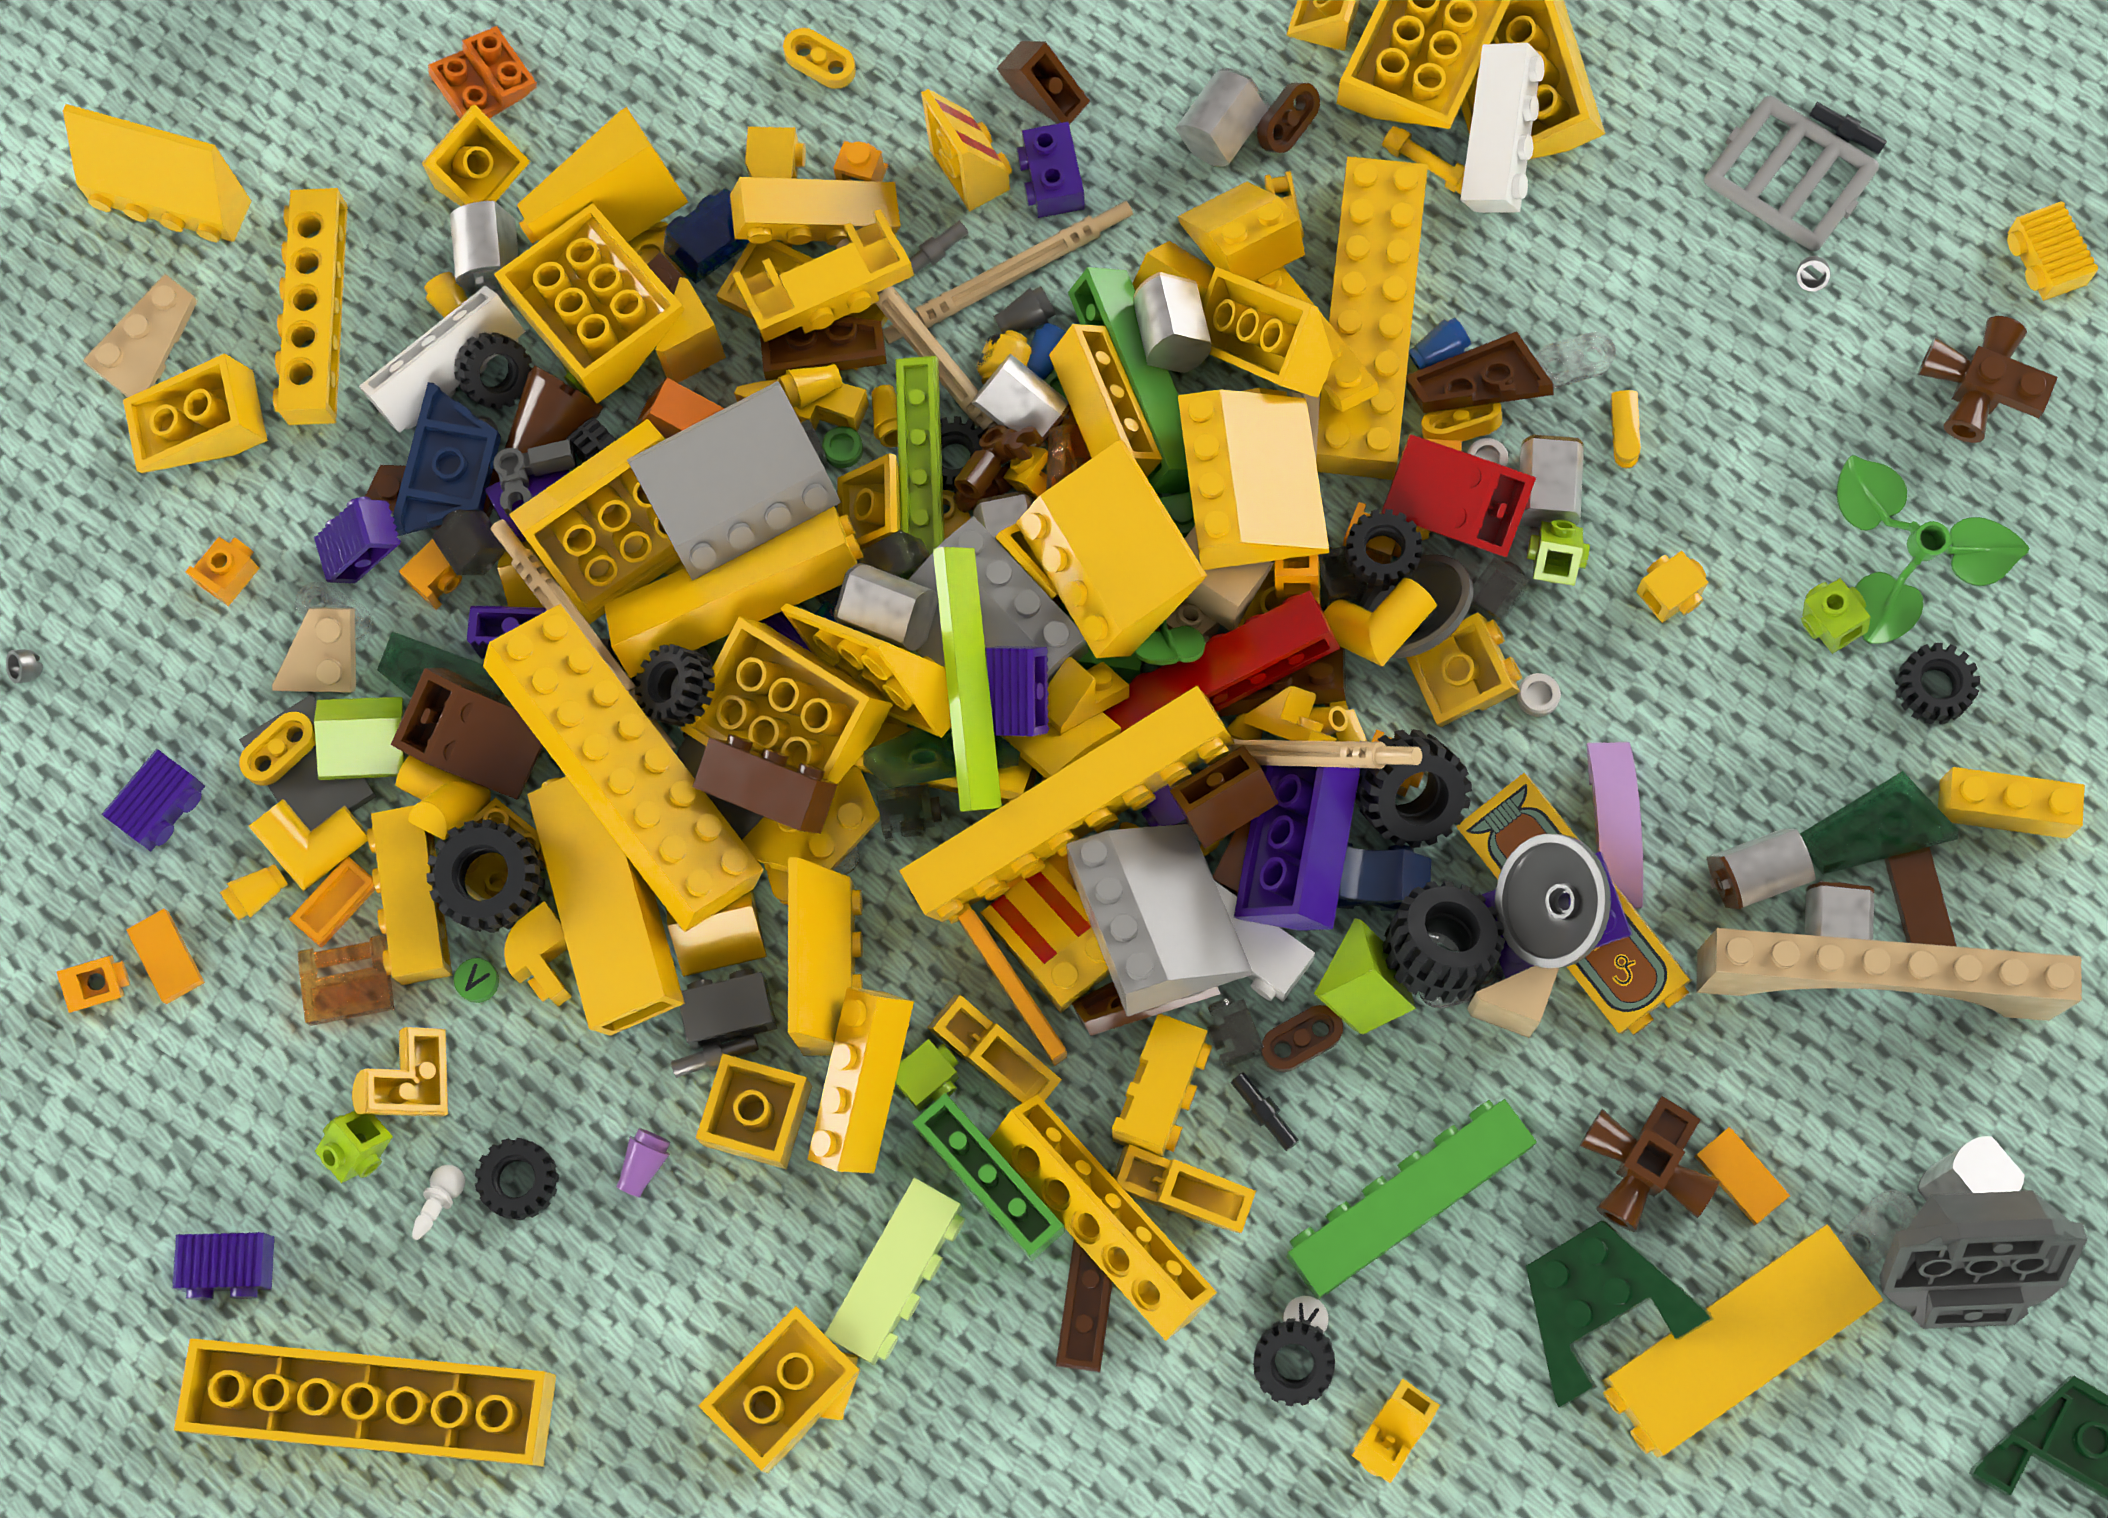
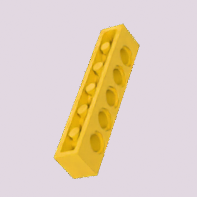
(316, 400)
(1102, 1217)

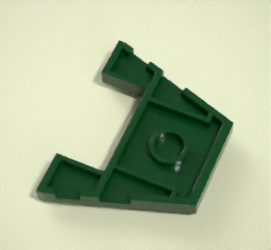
(1591, 1285)
(2062, 1432)

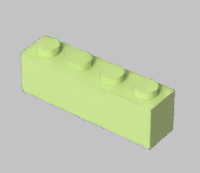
(894, 1272)

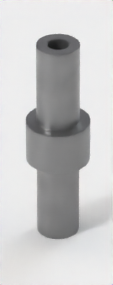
(934, 249)
(712, 1055)

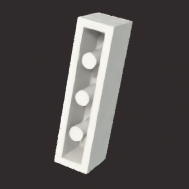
(1502, 128)
(401, 384)
(1272, 953)

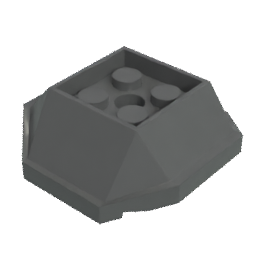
(1980, 1258)

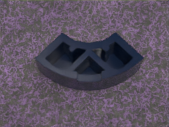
(1381, 876)

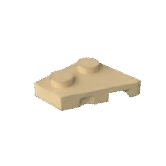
(321, 653)

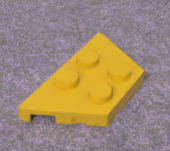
(846, 824)

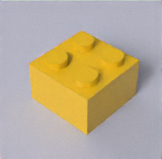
(754, 1111)

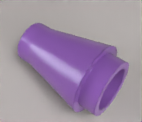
(642, 1160)

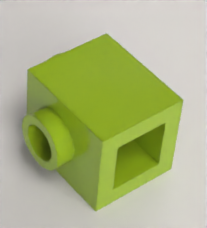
(927, 1074)

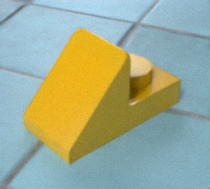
(1082, 693)
(1288, 716)

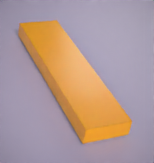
(1013, 986)

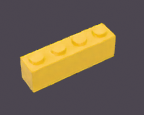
(808, 208)
(1102, 394)
(409, 915)
(860, 1080)

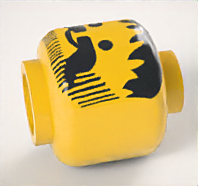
(998, 348)

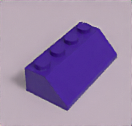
(1298, 848)

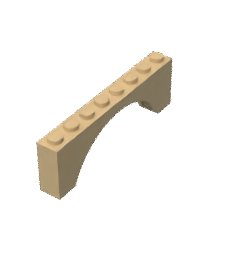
(2002, 980)

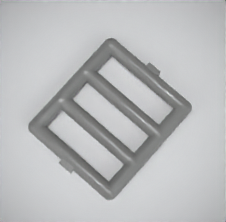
(1782, 218)

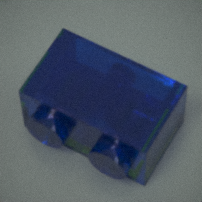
(704, 237)

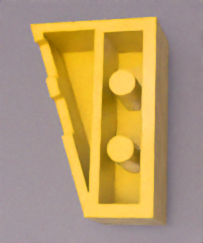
(1162, 1086)

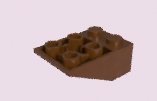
(468, 733)

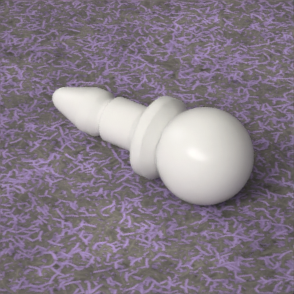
(445, 1184)

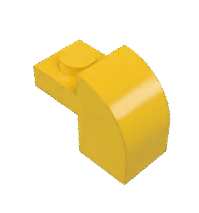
(529, 949)
(1395, 1431)

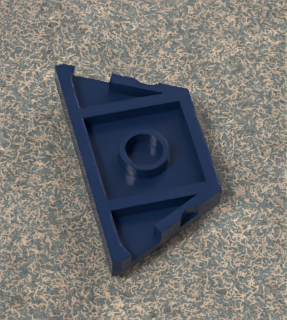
(445, 465)

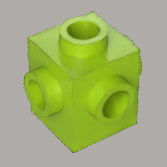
(1558, 552)
(1835, 614)
(353, 1145)

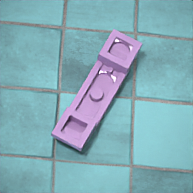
(1618, 815)

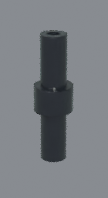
(1848, 128)
(1264, 1111)

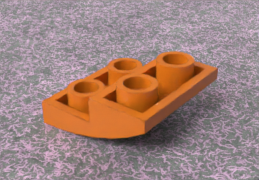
(482, 75)

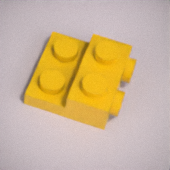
(1466, 671)

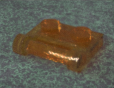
(345, 993)

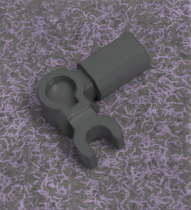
(516, 469)

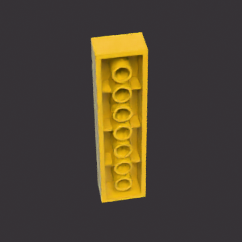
(1373, 311)
(622, 767)
(1068, 806)
(366, 1402)

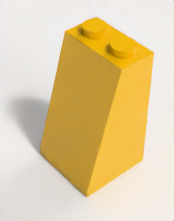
(614, 172)

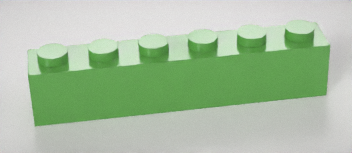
(1106, 300)
(1410, 1198)

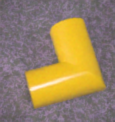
(1384, 630)
(444, 797)
(308, 853)
(415, 1088)

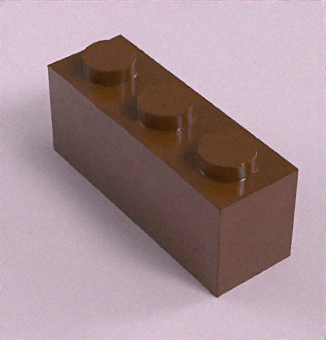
(766, 783)

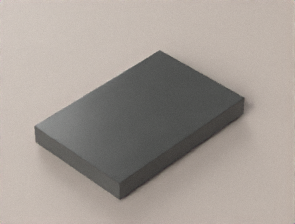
(302, 790)

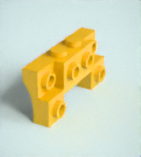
(829, 285)

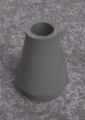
(1026, 312)

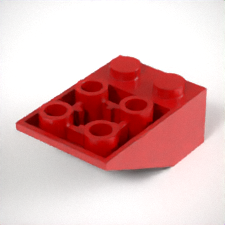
(1459, 495)

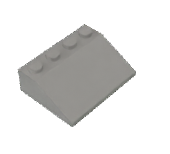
(734, 480)
(1011, 603)
(1156, 914)

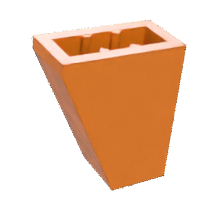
(675, 408)

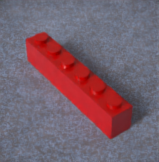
(1236, 661)

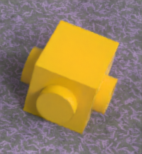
(1673, 586)

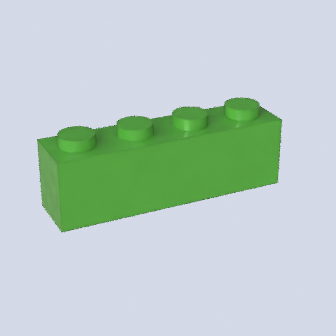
(989, 1177)

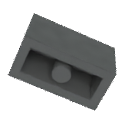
(727, 1008)

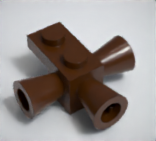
(1988, 379)
(1649, 1163)

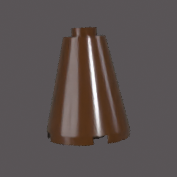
(548, 412)

